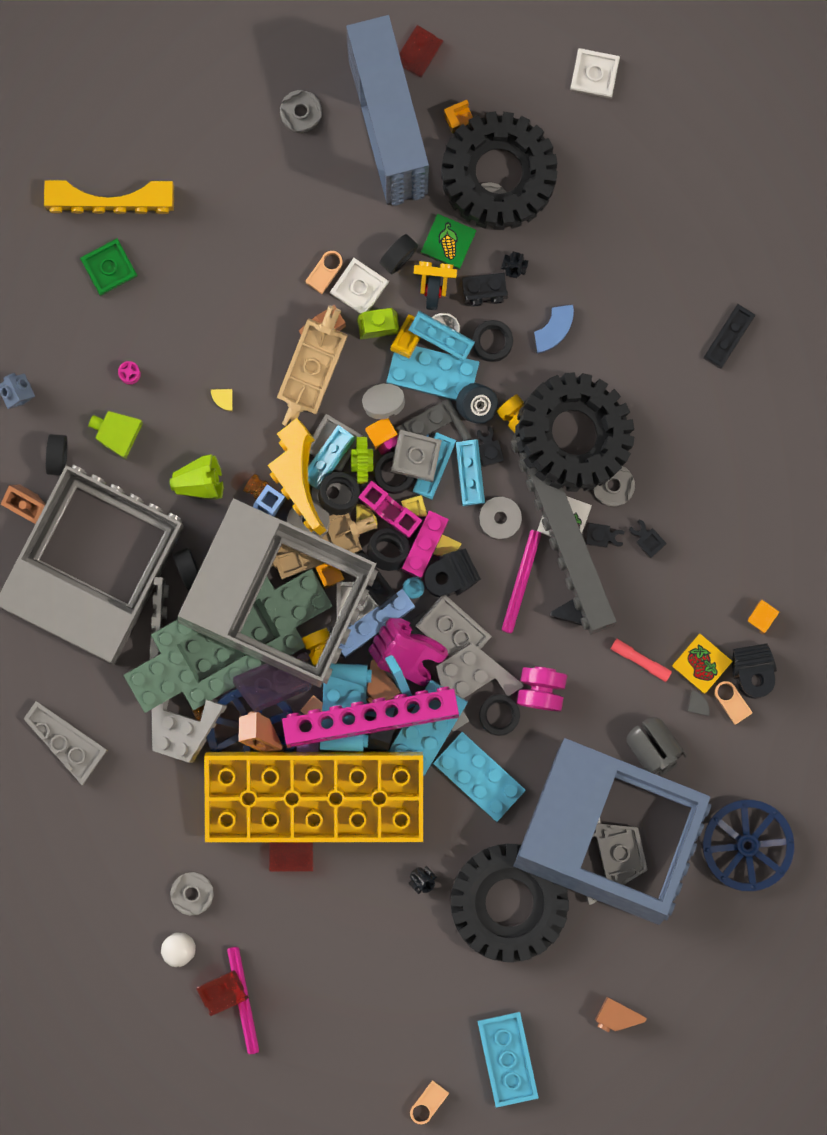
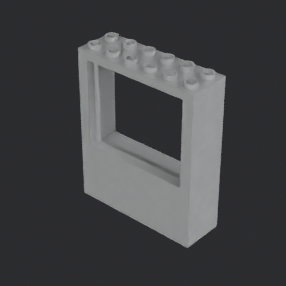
(236, 572)
(68, 604)

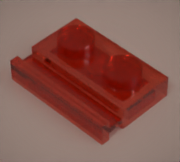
(419, 51)
(290, 856)
(222, 992)

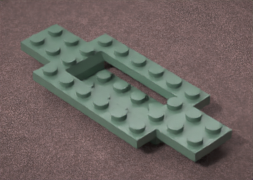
(191, 656)

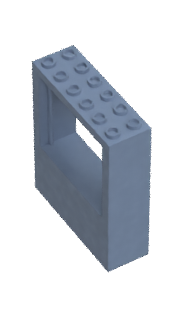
(388, 110)
(569, 816)

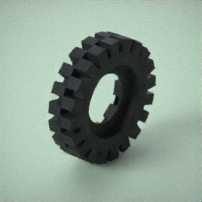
(504, 133)
(591, 399)
(486, 935)

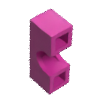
(389, 510)
(425, 544)

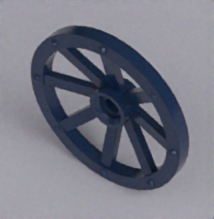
(234, 696)
(755, 845)

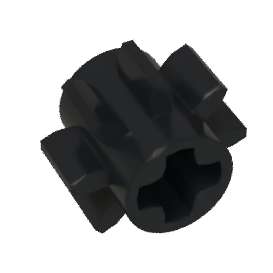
(514, 264)
(422, 880)

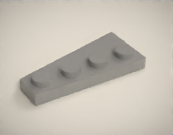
(161, 593)
(69, 744)

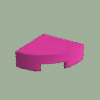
(388, 445)

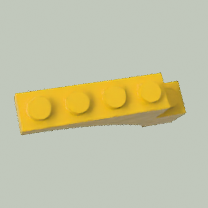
(292, 472)

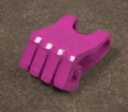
(407, 650)

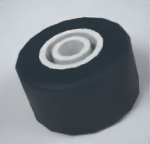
(470, 399)

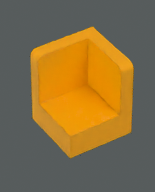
(457, 115)
(380, 432)
(329, 575)
(763, 616)

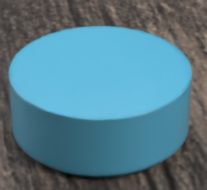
(413, 587)

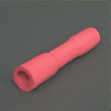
(629, 653)

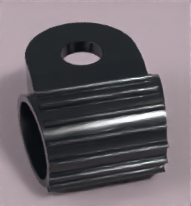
(459, 571)
(754, 661)

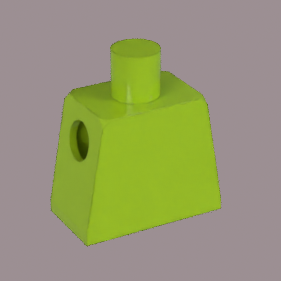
(378, 323)
(116, 432)

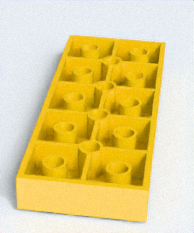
(313, 796)

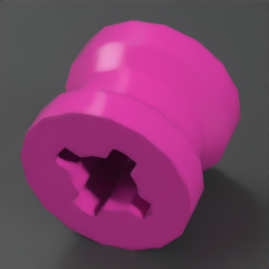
(125, 372)

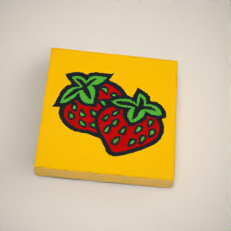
(702, 663)

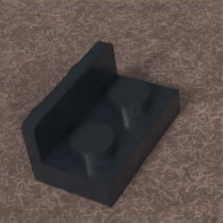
(484, 289)

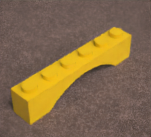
(154, 196)

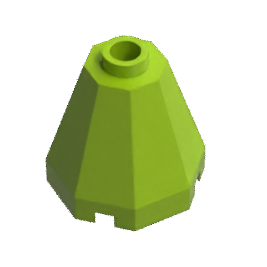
(199, 479)

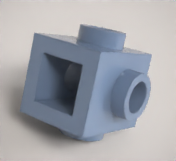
(16, 390)

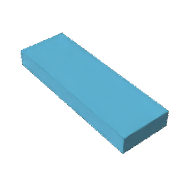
(441, 335)
(329, 456)
(470, 472)
(426, 488)
(398, 677)

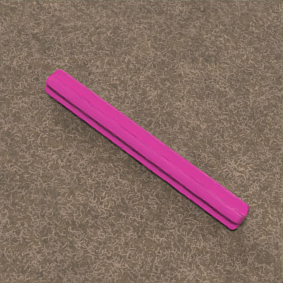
(521, 581)
(244, 1007)

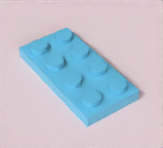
(432, 372)
(427, 737)
(479, 776)
(507, 1059)

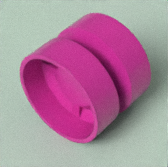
(541, 694)

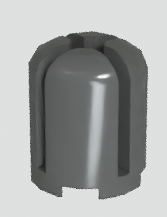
(663, 741)

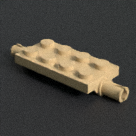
(312, 366)
(341, 532)

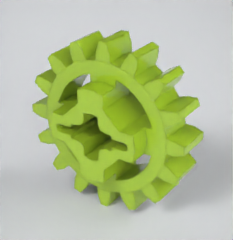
(362, 460)

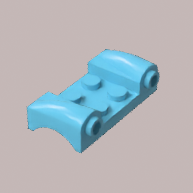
(345, 687)

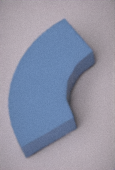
(555, 330)

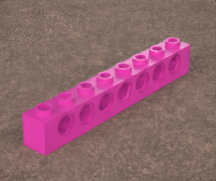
(447, 711)

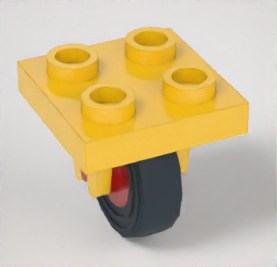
(433, 289)

